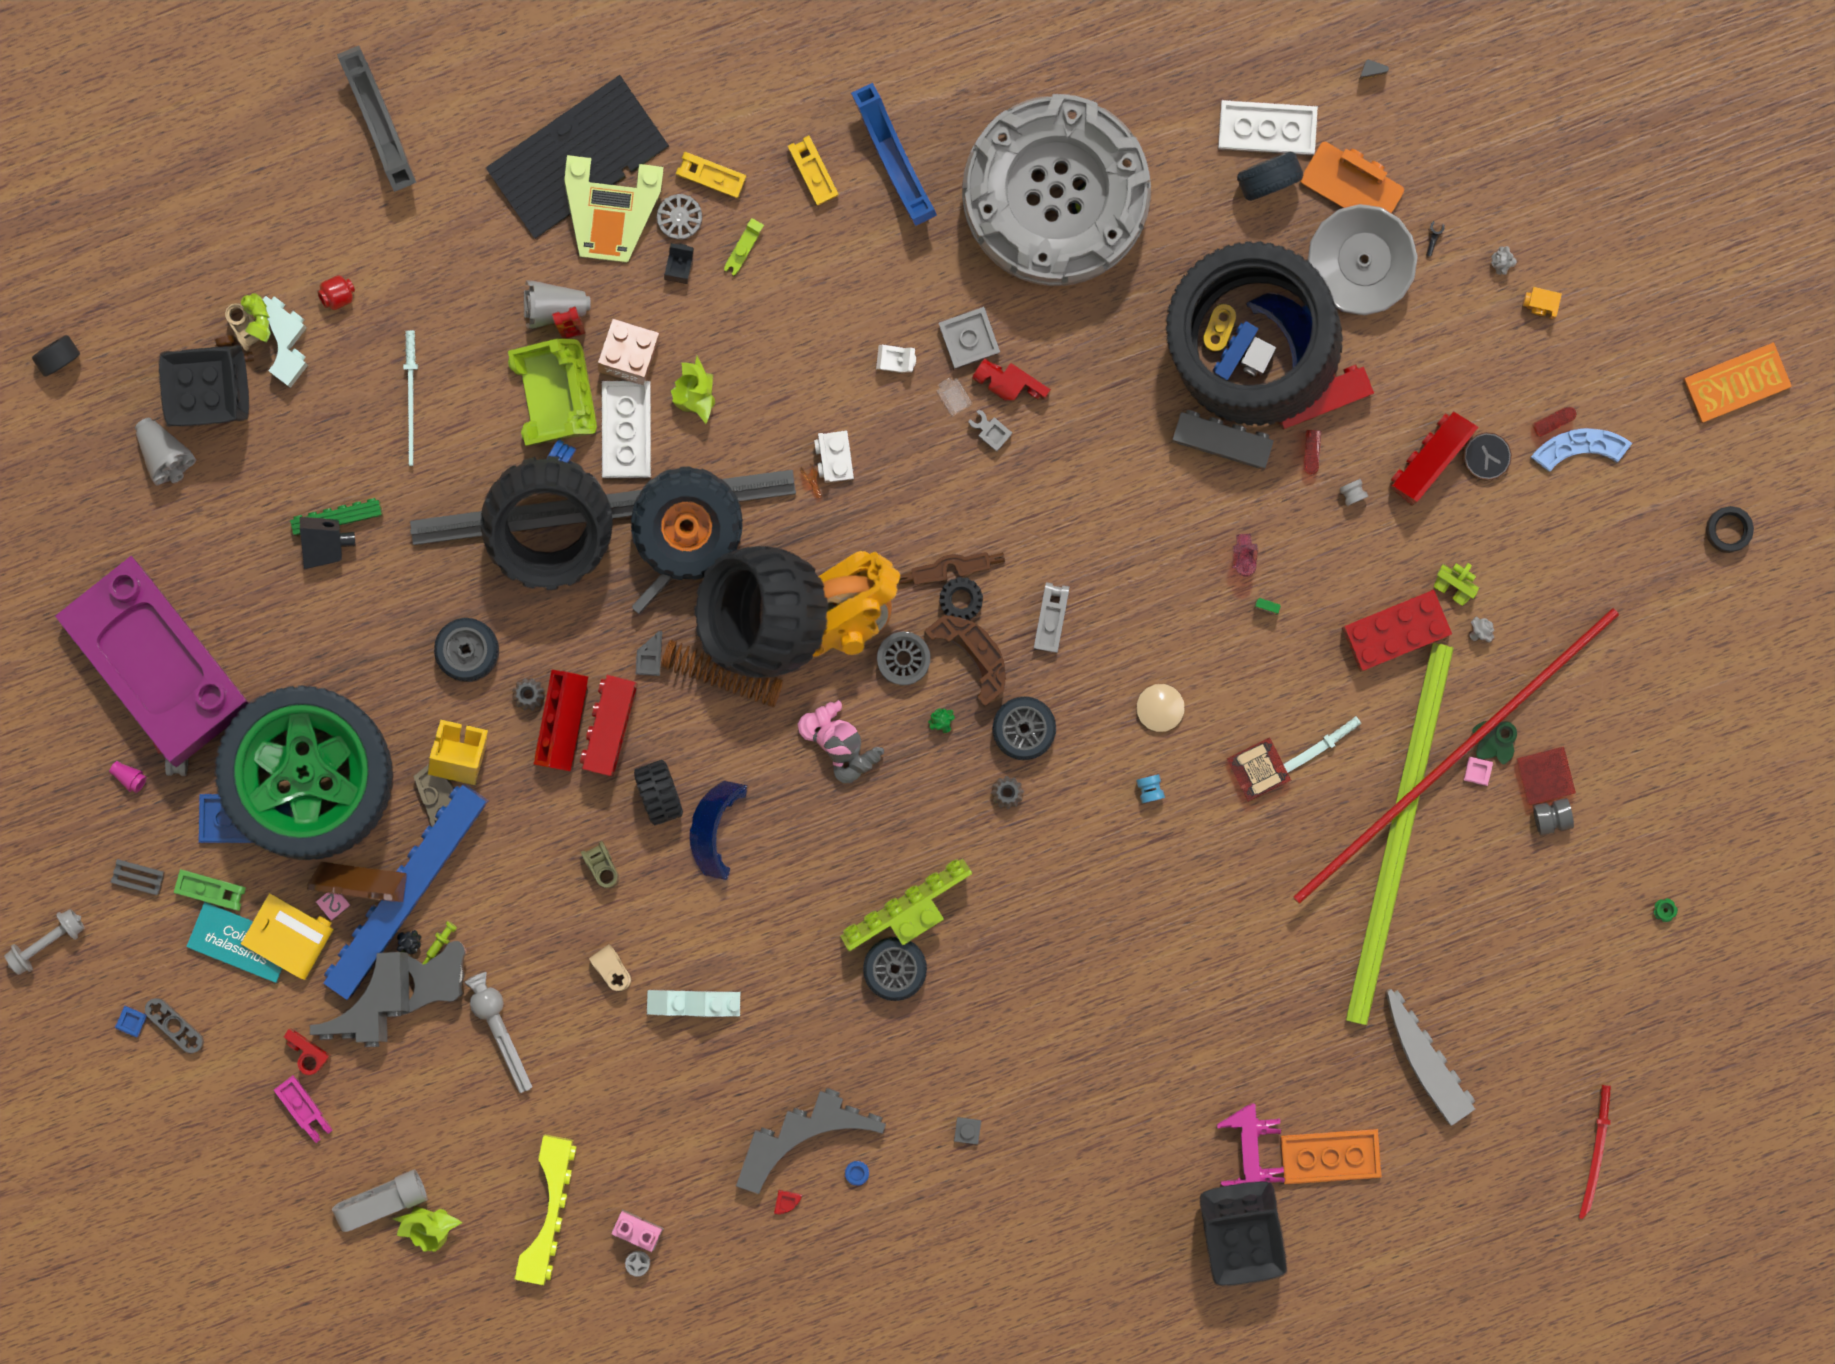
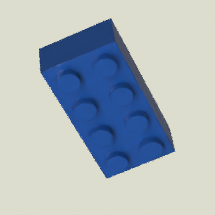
(1237, 348)

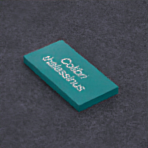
(220, 936)

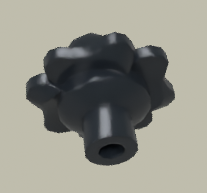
(409, 942)

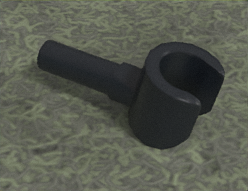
(1433, 239)

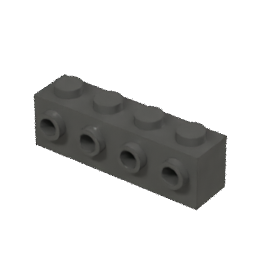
(1222, 440)

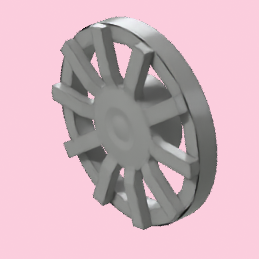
(679, 216)

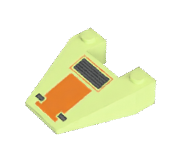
(609, 216)

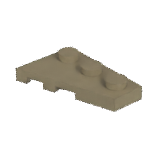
(434, 792)

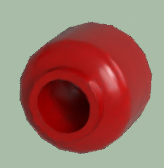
(336, 292)

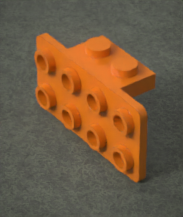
(1350, 179)

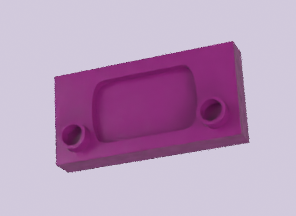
(153, 661)

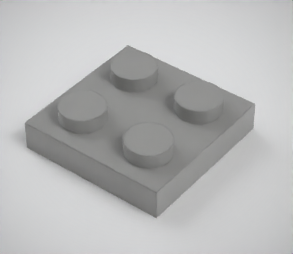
(969, 337)

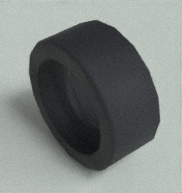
(1733, 511)

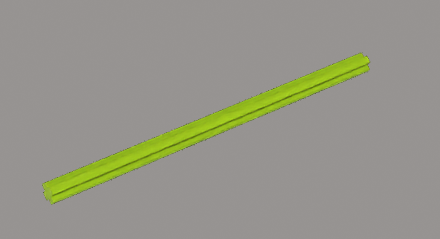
(1399, 835)

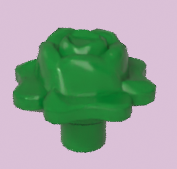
(941, 720)

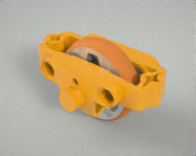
(858, 601)

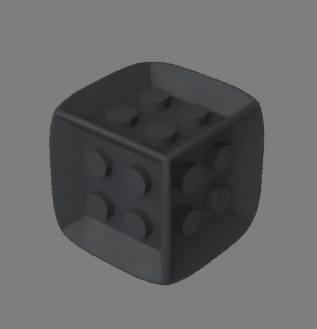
(203, 386)
(1243, 1233)

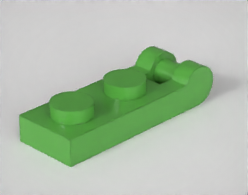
(208, 889)

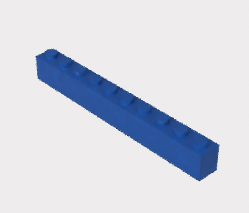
(421, 870)

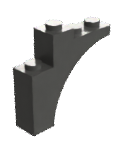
(383, 998)

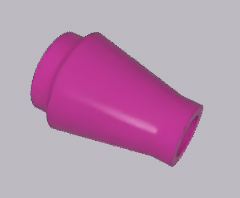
(129, 777)

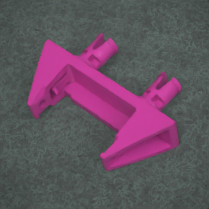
(1251, 1130)

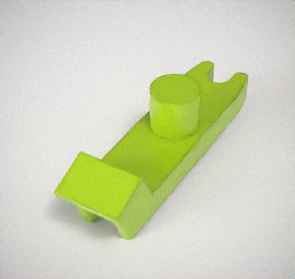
(744, 246)

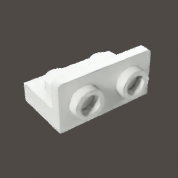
(835, 456)

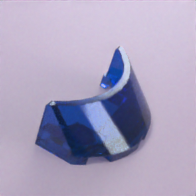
(1289, 317)
(705, 826)

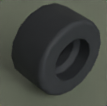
(55, 355)

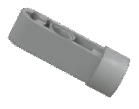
(380, 1201)

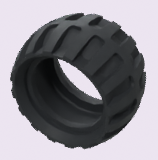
(539, 567)
(791, 612)

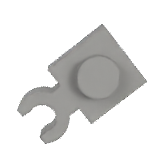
(993, 432)

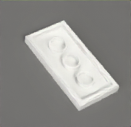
(1267, 127)
(626, 429)

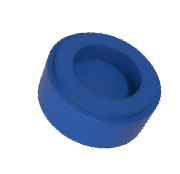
(857, 1173)

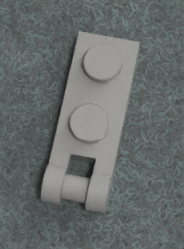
(1051, 618)

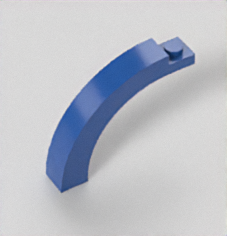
(892, 154)

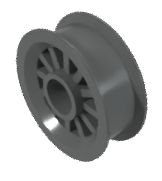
(893, 639)

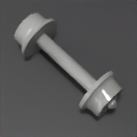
(19, 960)

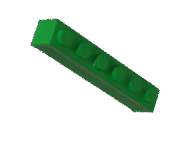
(344, 514)

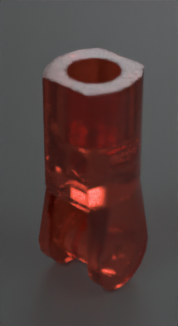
(1554, 421)
(1312, 451)

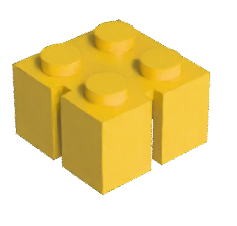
(455, 759)

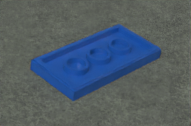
(217, 827)

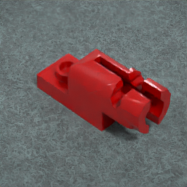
(1010, 382)

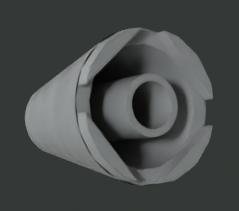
(546, 299)

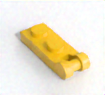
(813, 171)
(711, 175)

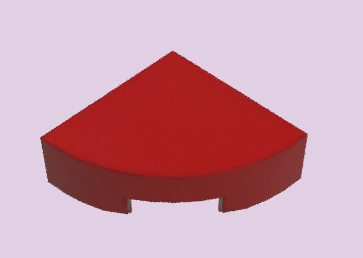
(786, 1201)

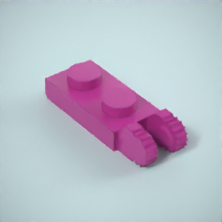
(301, 1106)

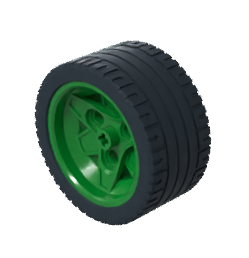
(250, 745)

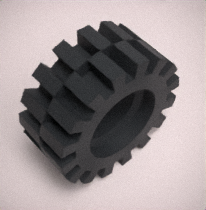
(966, 585)

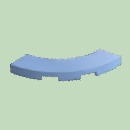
(1578, 442)

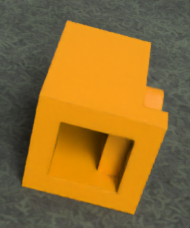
(1542, 302)

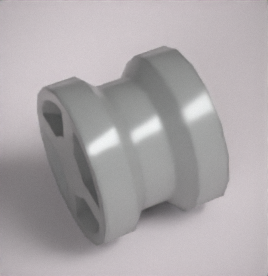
(1353, 492)
(181, 769)
(636, 1267)

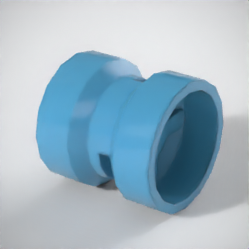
(1149, 783)

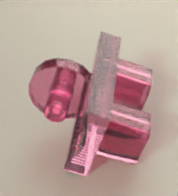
(1244, 555)

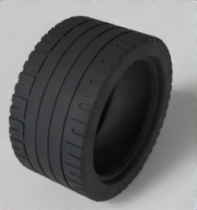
(1242, 266)

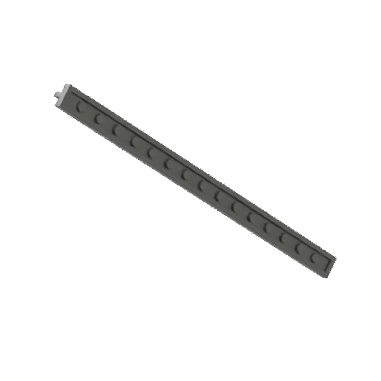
(566, 513)

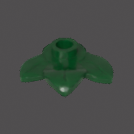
(1495, 745)

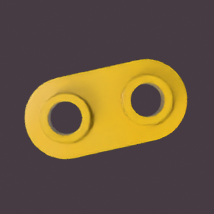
(1219, 328)

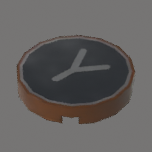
(1487, 456)

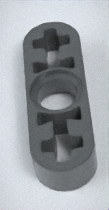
(164, 1027)

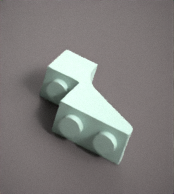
(287, 330)
(693, 1003)

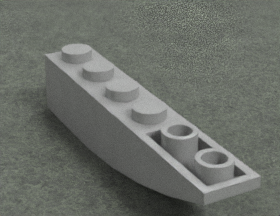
(1429, 1065)

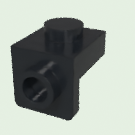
(679, 263)

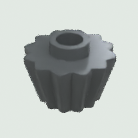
(519, 692)
(998, 795)

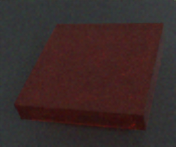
(1546, 775)

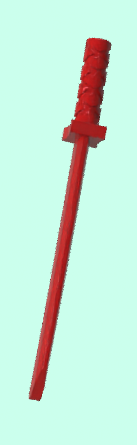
(1602, 1123)

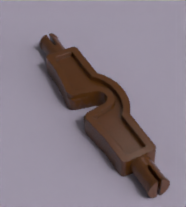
(964, 566)

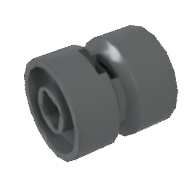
(1555, 816)

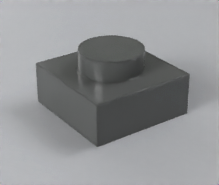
(967, 1130)

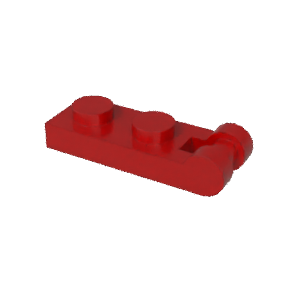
(569, 323)

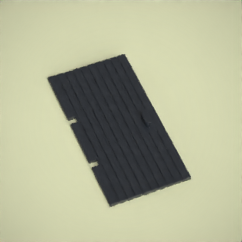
(603, 127)

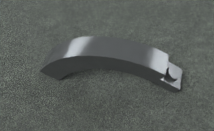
(377, 118)

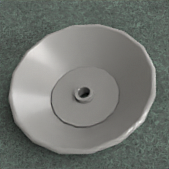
(1338, 252)

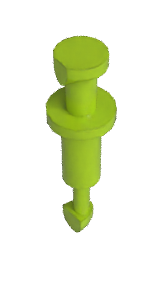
(440, 941)

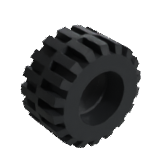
(658, 792)

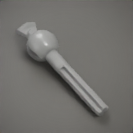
(487, 1005)

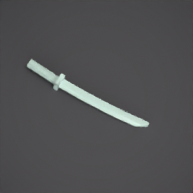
(410, 365)
(1327, 742)

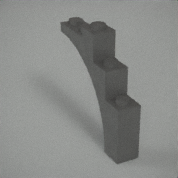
(827, 1116)

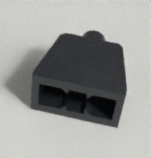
(323, 541)

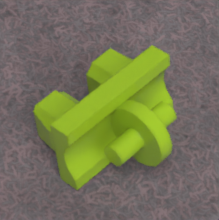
(1465, 588)

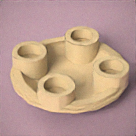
(1160, 707)

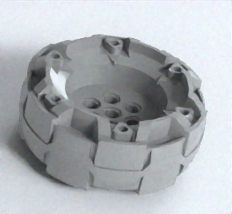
(1037, 140)

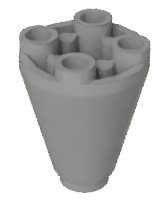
(162, 452)

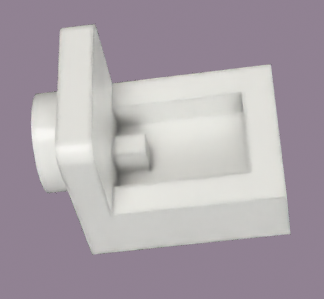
(896, 359)

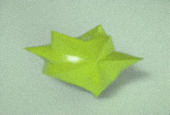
(694, 390)
(427, 1227)

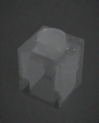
(953, 396)

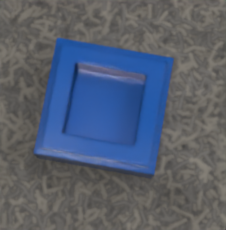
(131, 1021)

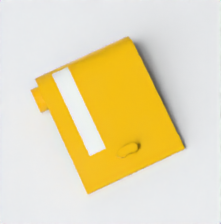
(290, 938)

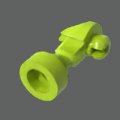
(256, 307)

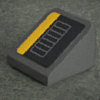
(1373, 69)

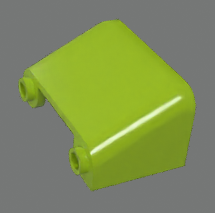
(554, 390)

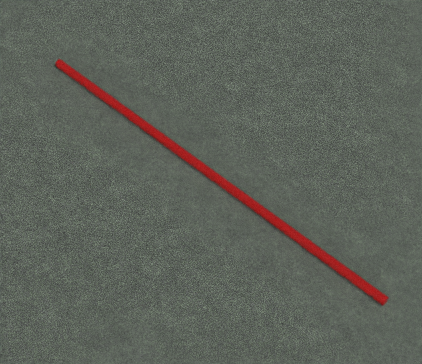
(1455, 756)

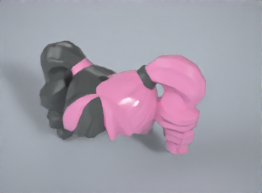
(839, 741)

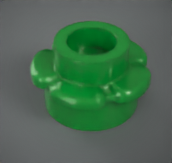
(1670, 905)

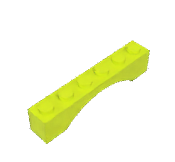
(554, 1158)

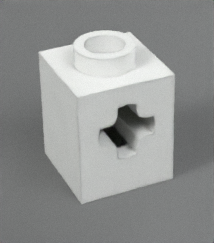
(1257, 357)

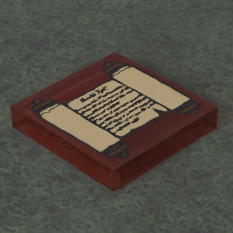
(1259, 769)

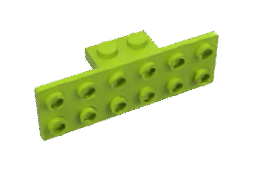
(910, 913)

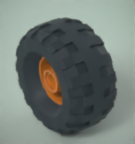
(682, 548)

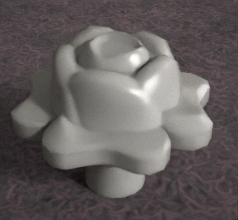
(1503, 260)
(1482, 629)

